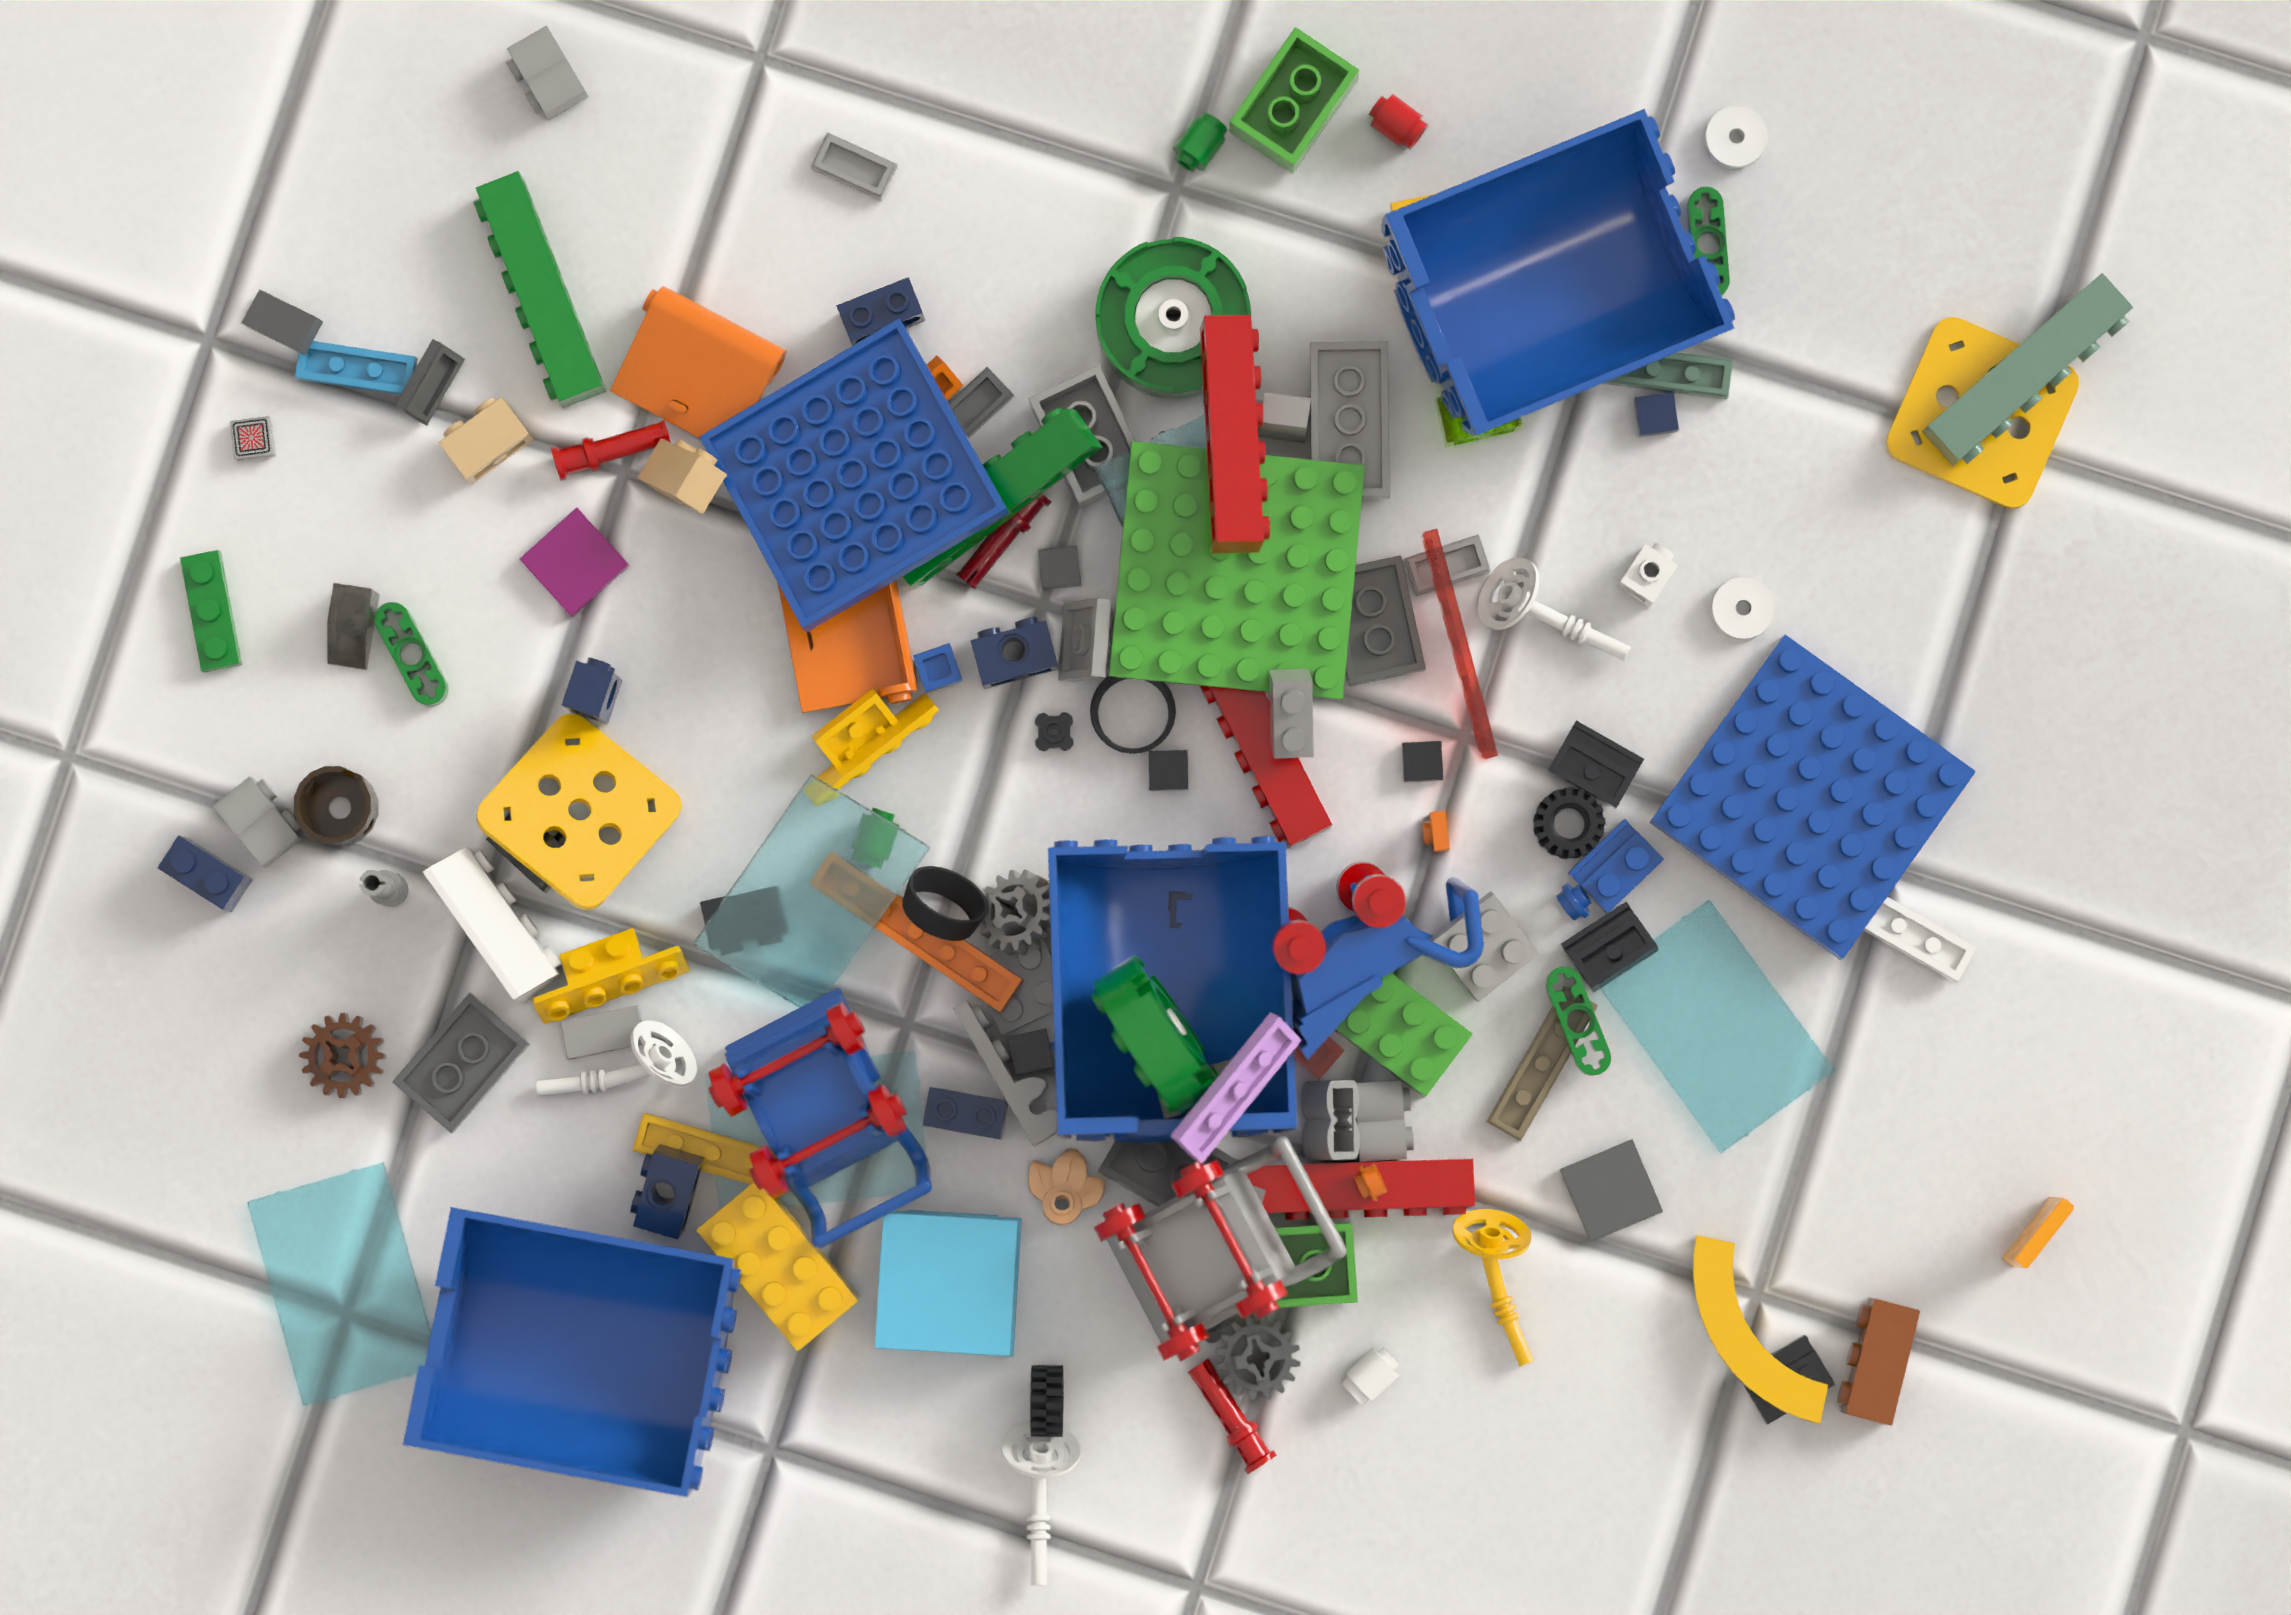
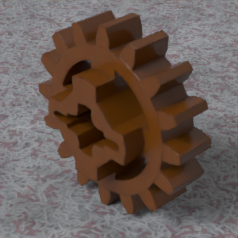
(329, 1067)

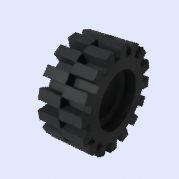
(1586, 806)
(1046, 1401)

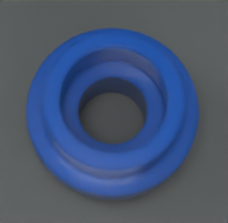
(1574, 901)

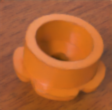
(1370, 1182)

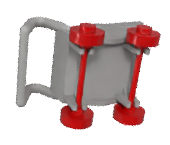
(1212, 1250)

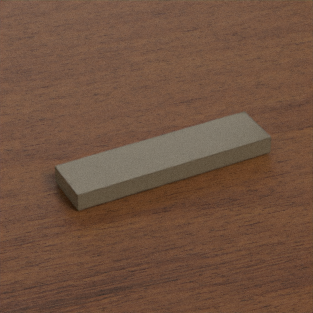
(1537, 1071)

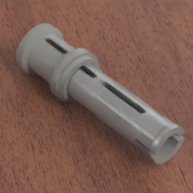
(384, 887)

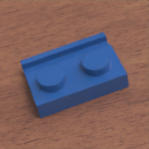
(1616, 866)

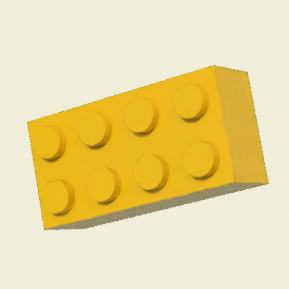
(779, 1264)

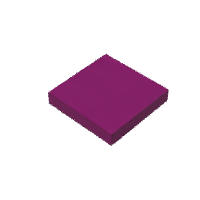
(574, 562)

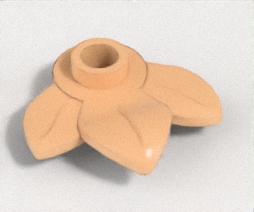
(1065, 1181)

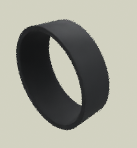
(1094, 707)
(952, 886)

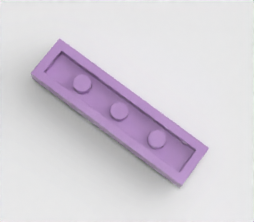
(1236, 1087)

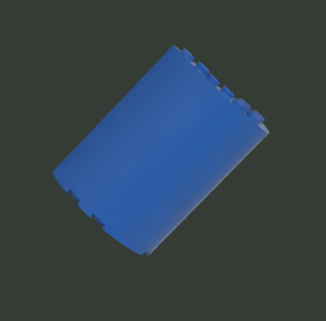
(1552, 275)
(1214, 968)
(575, 1353)

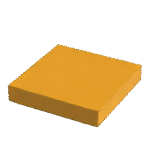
(2038, 1232)

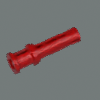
(592, 453)
(1241, 1432)

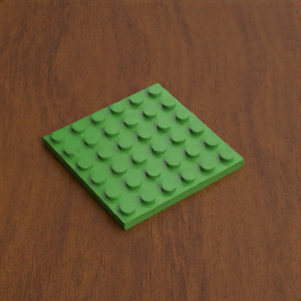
(1235, 615)

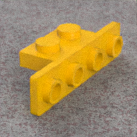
(866, 733)
(607, 972)

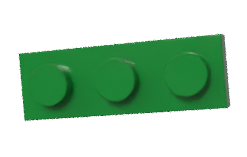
(210, 611)

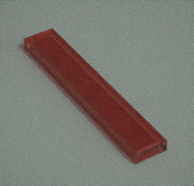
(1459, 644)

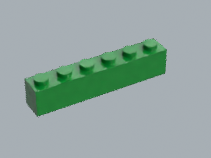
(540, 289)
(1024, 475)

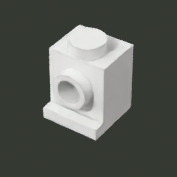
(1641, 586)

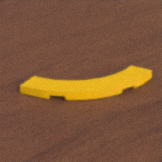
(1738, 1344)

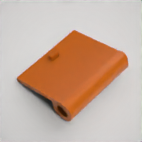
(697, 360)
(852, 653)

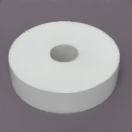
(1731, 154)
(1742, 590)

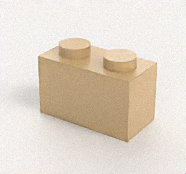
(485, 439)
(683, 474)

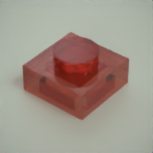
(1322, 1058)

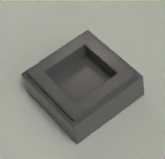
(1059, 567)

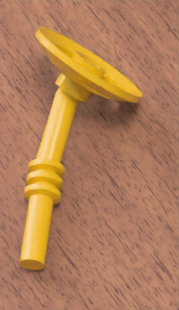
(1489, 1245)

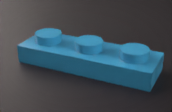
(355, 367)

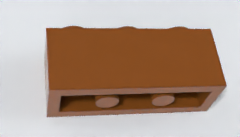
(1878, 1361)

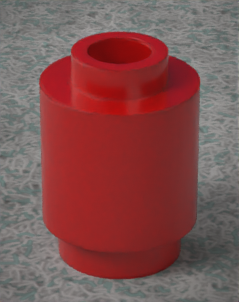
(1397, 121)

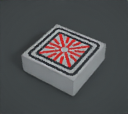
(252, 438)

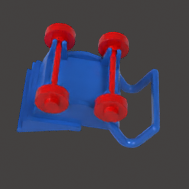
(1352, 954)
(815, 1107)

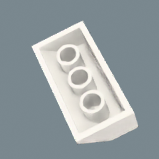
(494, 924)

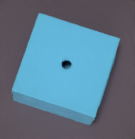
(948, 1282)

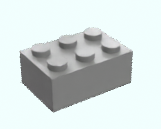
(1098, 408)

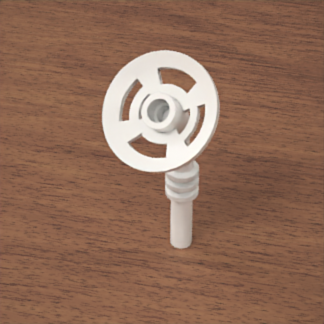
(1523, 602)
(655, 1061)
(1037, 1468)

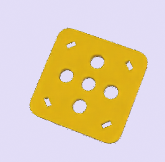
(2000, 456)
(583, 851)

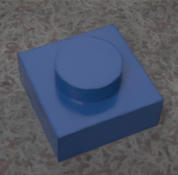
(937, 668)

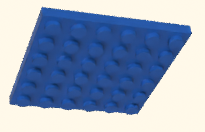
(854, 475)
(1812, 797)

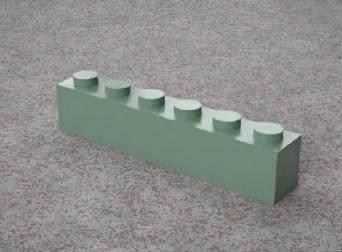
(2027, 370)

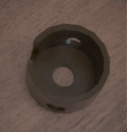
(317, 793)

